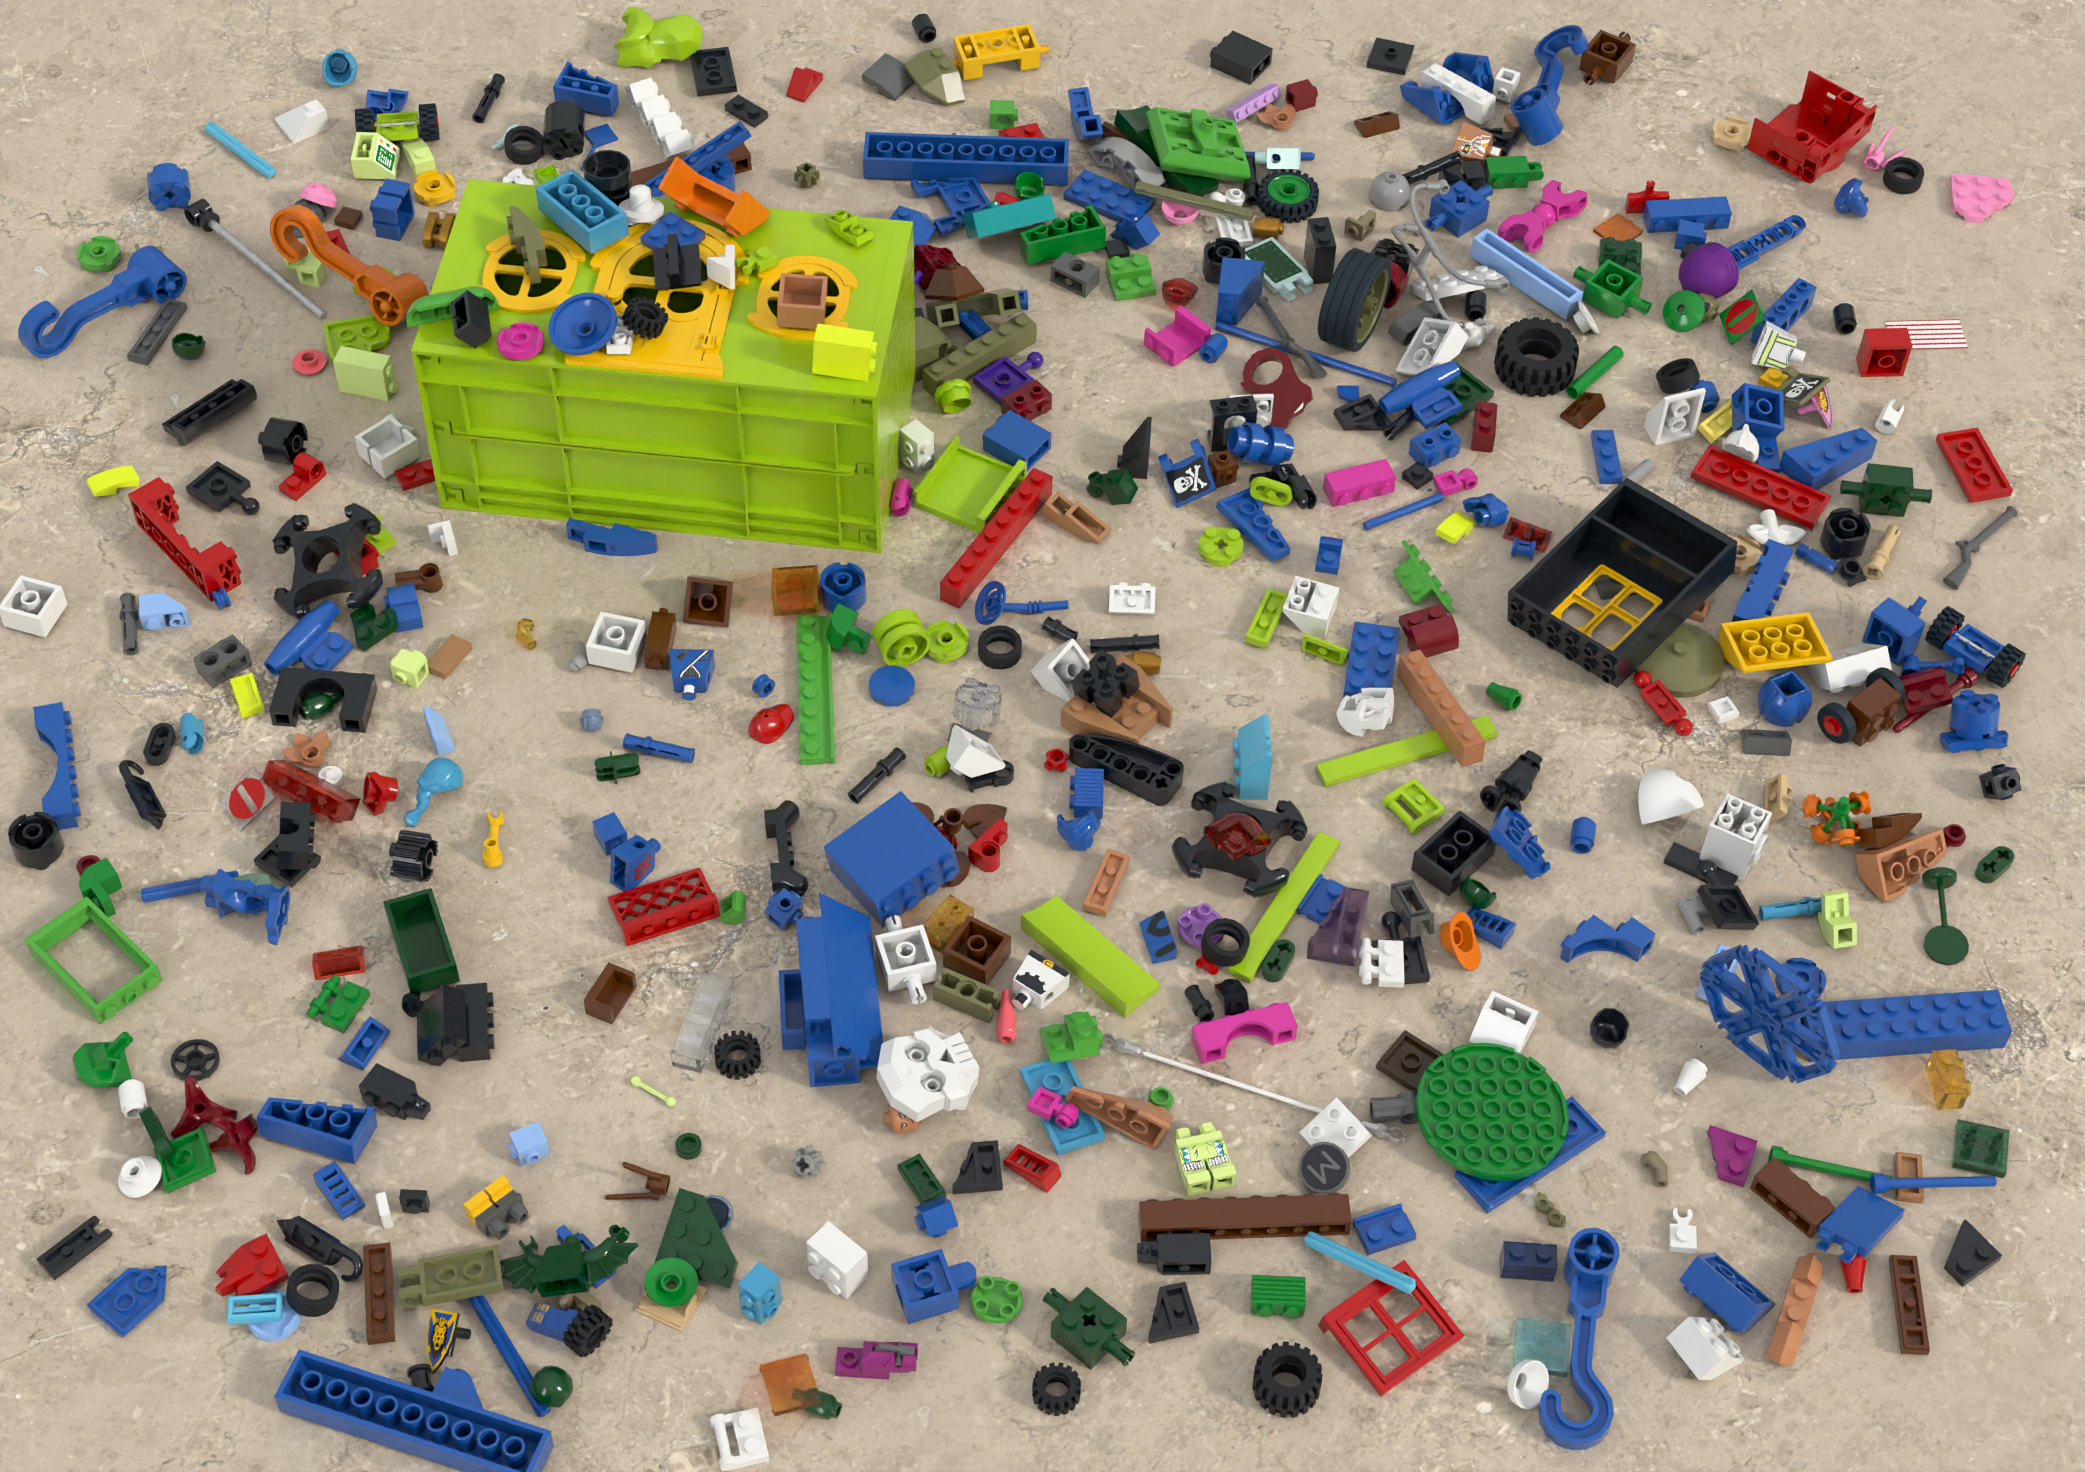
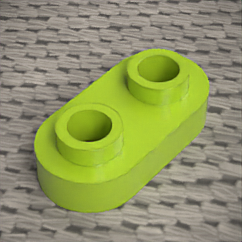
(1267, 491)

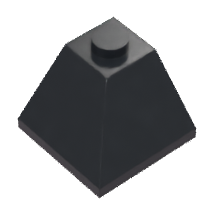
(1136, 451)

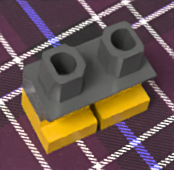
(495, 1207)

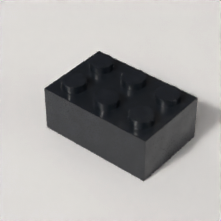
(1453, 853)

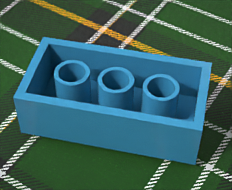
(582, 211)

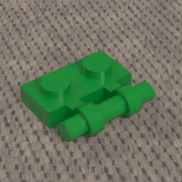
(344, 1007)

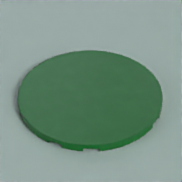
(1491, 1112)

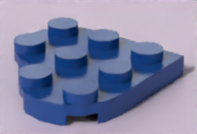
(1513, 834)

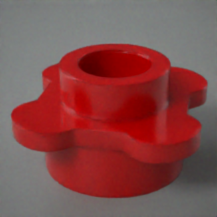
(1056, 755)
(1204, 963)

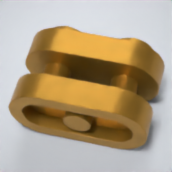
(431, 229)

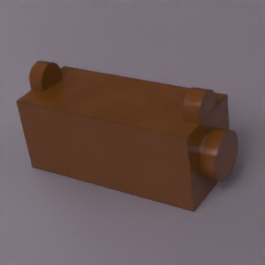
(660, 640)

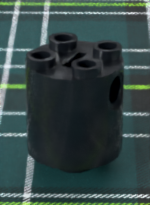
(564, 129)

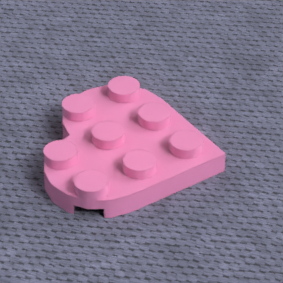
(1978, 196)

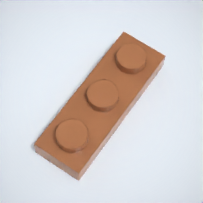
(1106, 882)

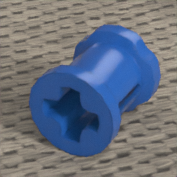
(1523, 548)

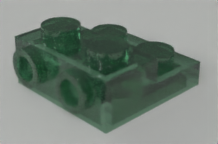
(1624, 253)

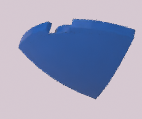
(386, 102)

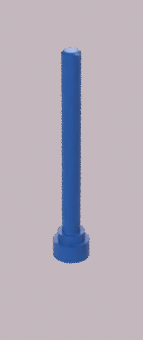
(1881, 1183)

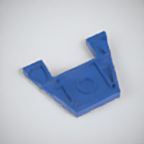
(959, 197)

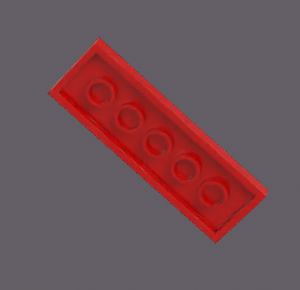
(1760, 486)

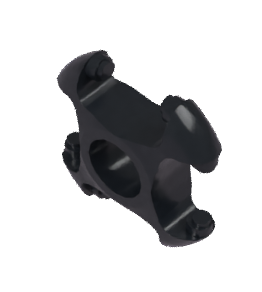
(313, 546)
(1204, 854)

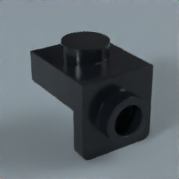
(1233, 996)

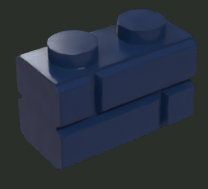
(1528, 1261)

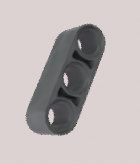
(1407, 325)

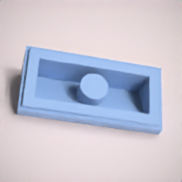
(438, 731)

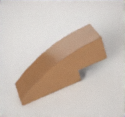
(1075, 518)

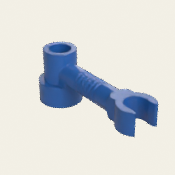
(1913, 665)

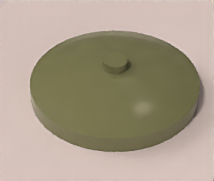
(1686, 662)

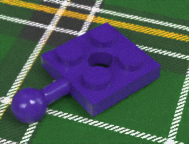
(1006, 370)

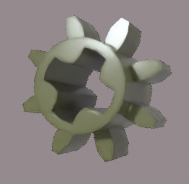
(806, 175)

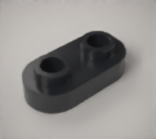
(158, 749)

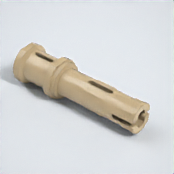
(1880, 558)

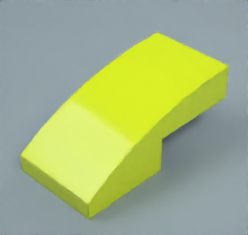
(108, 481)
(1455, 527)

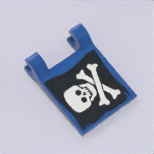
(1189, 477)

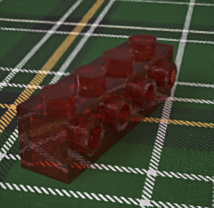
(308, 788)

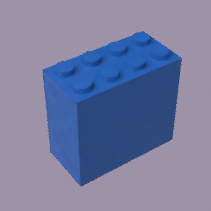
(892, 859)

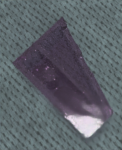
(1342, 929)

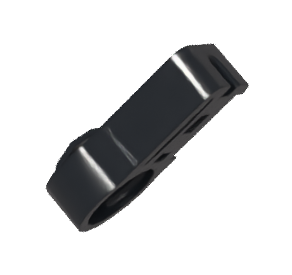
(991, 778)

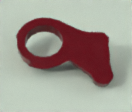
(1288, 390)

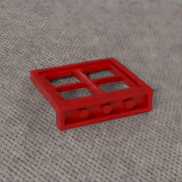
(1369, 1297)

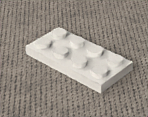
(1448, 285)

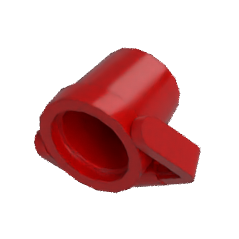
(379, 790)

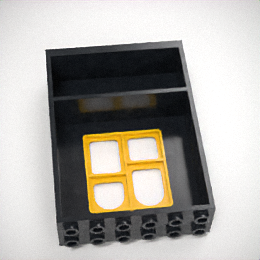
(1641, 545)

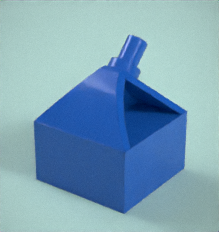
(1896, 628)

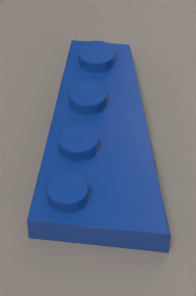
(1249, 518)

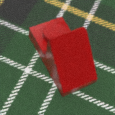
(803, 83)

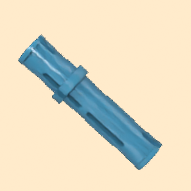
(1807, 907)

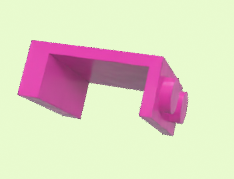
(1179, 338)

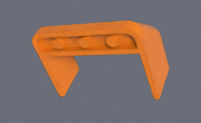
(713, 201)

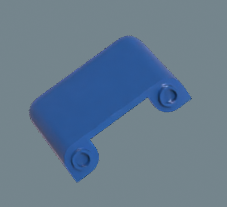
(1440, 104)

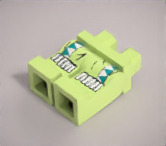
(1203, 1160)

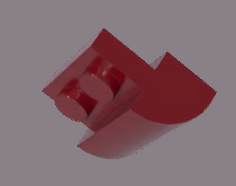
(1430, 631)
(1925, 690)

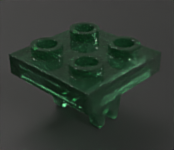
(1980, 1148)

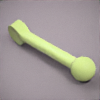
(636, 1082)

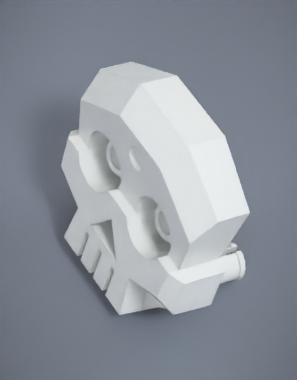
(941, 1064)

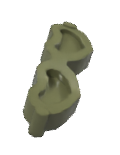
(1546, 1207)

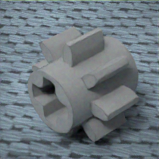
(808, 1162)

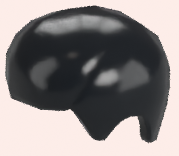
(1609, 1028)

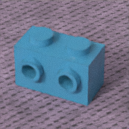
(759, 1293)

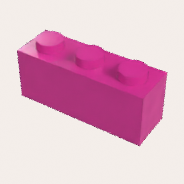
(1359, 482)

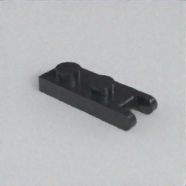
(73, 1248)

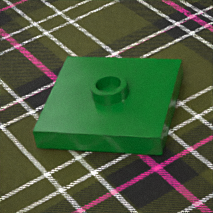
(189, 1163)

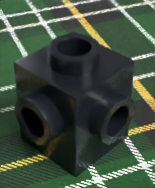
(2000, 782)

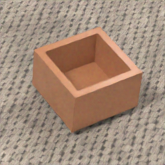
(801, 300)

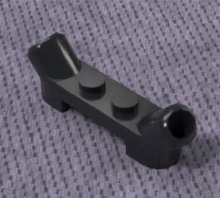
(777, 823)

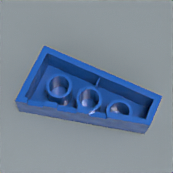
(1828, 458)
(318, 1127)

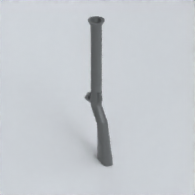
(1286, 341)
(1957, 575)

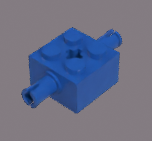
(1459, 208)

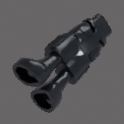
(1515, 780)

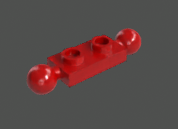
(1663, 703)

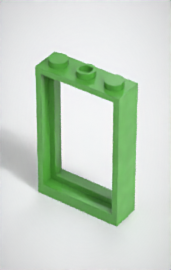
(70, 922)

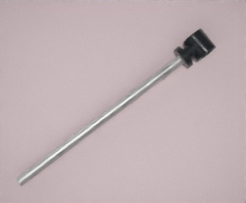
(202, 213)

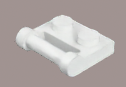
(748, 1435)

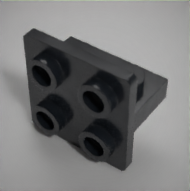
(677, 265)

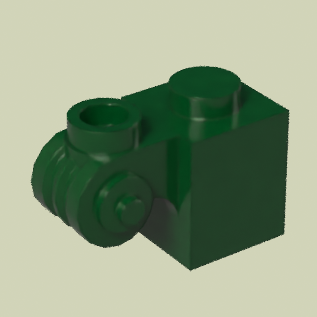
(1116, 484)

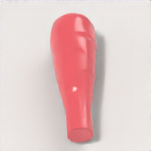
(1006, 1020)

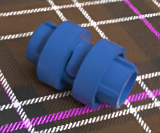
(1254, 443)

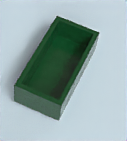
(421, 941)

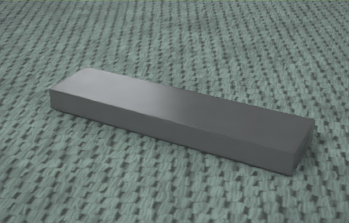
(157, 331)

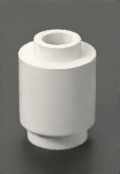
(132, 1098)

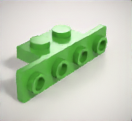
(1417, 581)

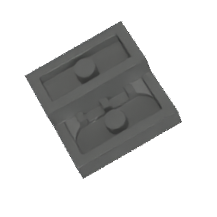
(888, 76)

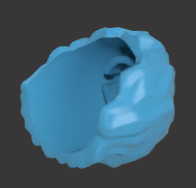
(339, 68)

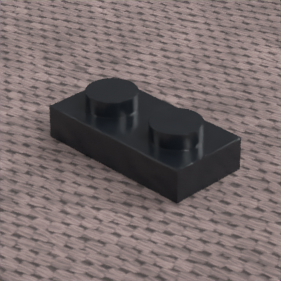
(746, 111)

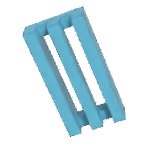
(255, 1313)

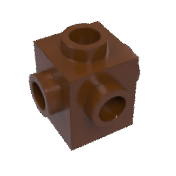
(1223, 468)

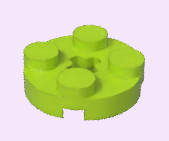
(1217, 536)
(949, 651)

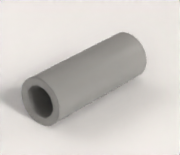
(1640, 471)

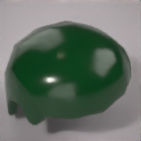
(188, 346)
(1476, 894)
(551, 1386)

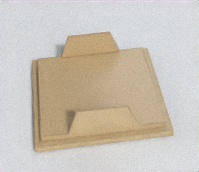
(672, 1317)

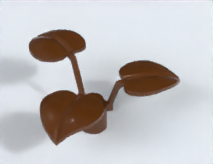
(977, 818)

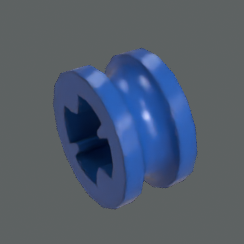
(221, 598)
(763, 685)

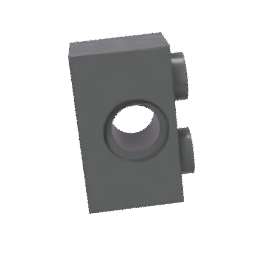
(1075, 274)

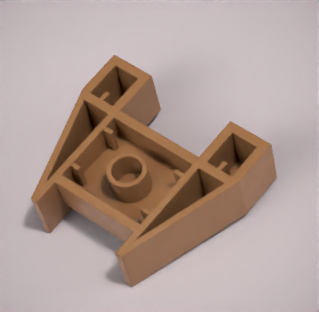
(1133, 719)

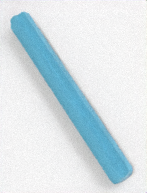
(240, 149)
(1360, 1262)

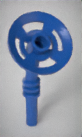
(998, 604)

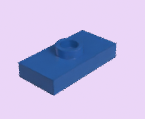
(1768, 454)

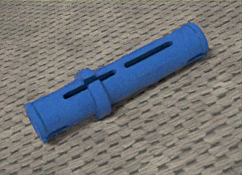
(650, 746)

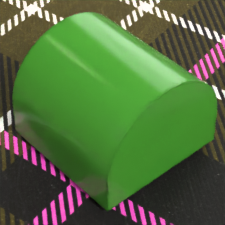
(733, 908)

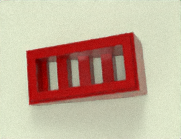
(1044, 1178)

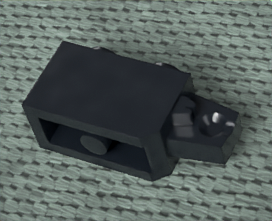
(393, 1094)
(1178, 1253)

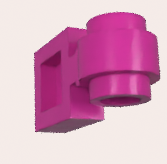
(1450, 483)
(1046, 1104)

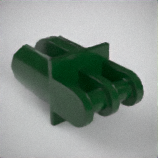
(617, 766)

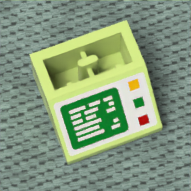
(374, 157)

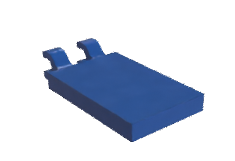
(1858, 1224)

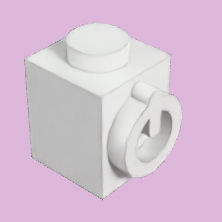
(1506, 84)

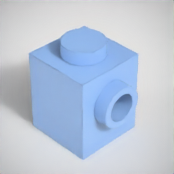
(528, 1144)

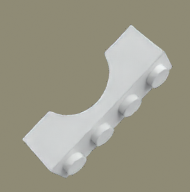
(1476, 102)

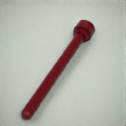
(1963, 681)

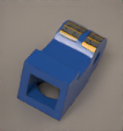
(549, 1320)

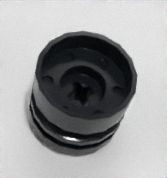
(609, 173)

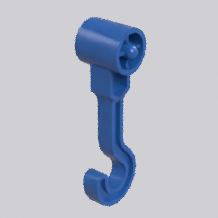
(1537, 107)
(147, 276)
(1588, 1273)

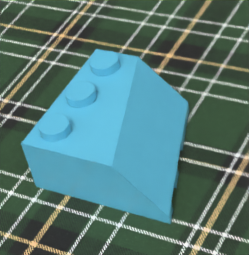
(1253, 759)

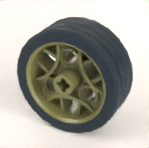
(1354, 299)

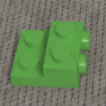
(1130, 277)
(1073, 1039)

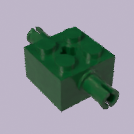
(1886, 490)
(1088, 1327)

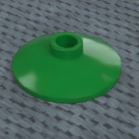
(1692, 314)
(668, 1272)

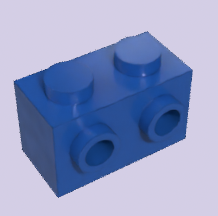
(1435, 445)

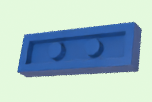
(1606, 457)

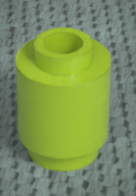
(937, 763)

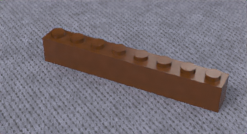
(1247, 1216)

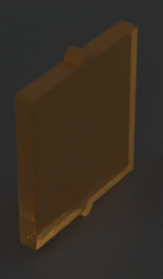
(1618, 228)

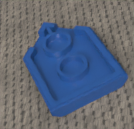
(130, 1298)

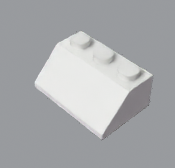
(1849, 666)

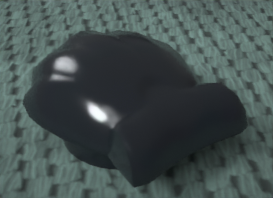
(1850, 570)

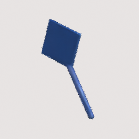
(600, 136)

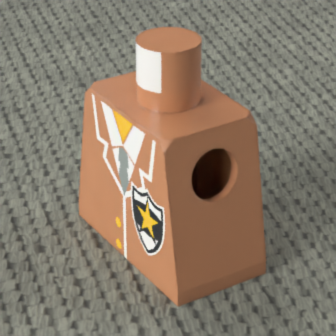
(1475, 144)

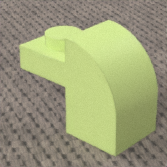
(309, 270)
(1835, 921)

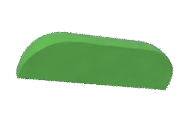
(438, 306)

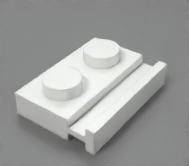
(1235, 229)

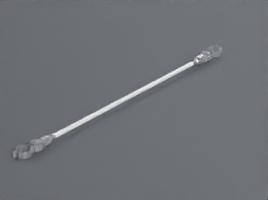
(1124, 1047)

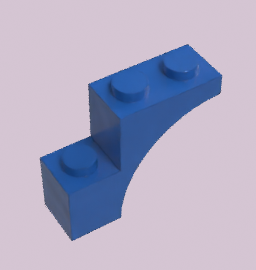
(1628, 939)

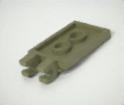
(451, 1277)

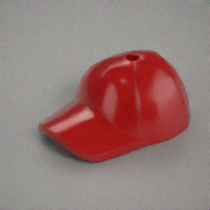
(771, 723)

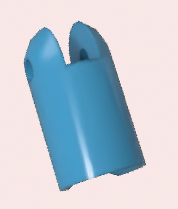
(191, 733)

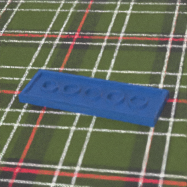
(1581, 1134)

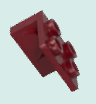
(929, 259)

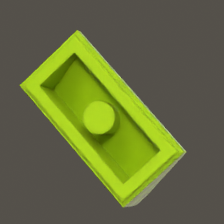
(1324, 649)

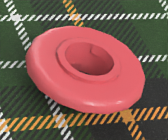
(309, 368)

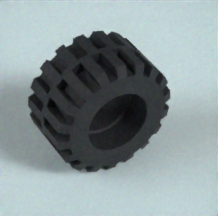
(1287, 1360)

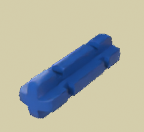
(1816, 558)

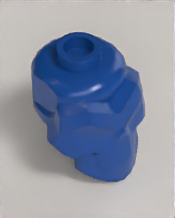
(1487, 510)

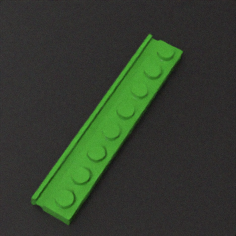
(815, 690)

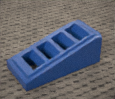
(1498, 923)
(330, 1176)

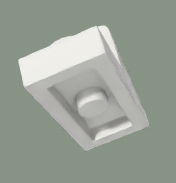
(723, 268)

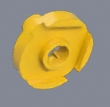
(430, 196)

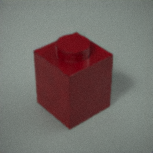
(1301, 95)

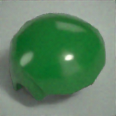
(1028, 185)

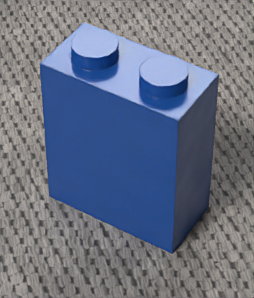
(1016, 439)

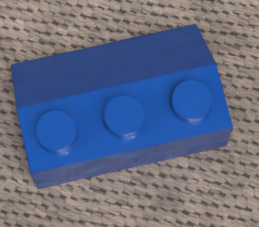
(1726, 1292)

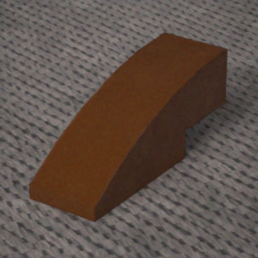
(1887, 829)

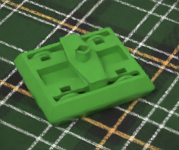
(1198, 144)

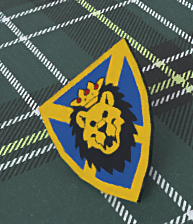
(442, 1335)

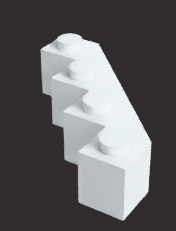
(656, 115)

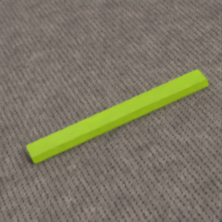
(1392, 754)
(1285, 905)

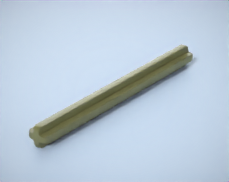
(1194, 201)

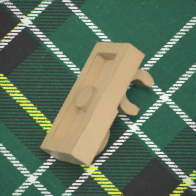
(1776, 796)

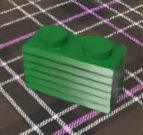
(1278, 1296)

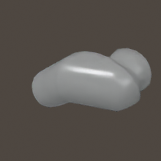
(580, 658)

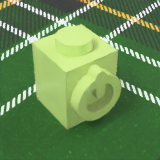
(409, 668)

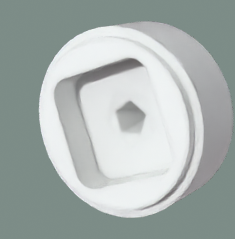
(332, 774)

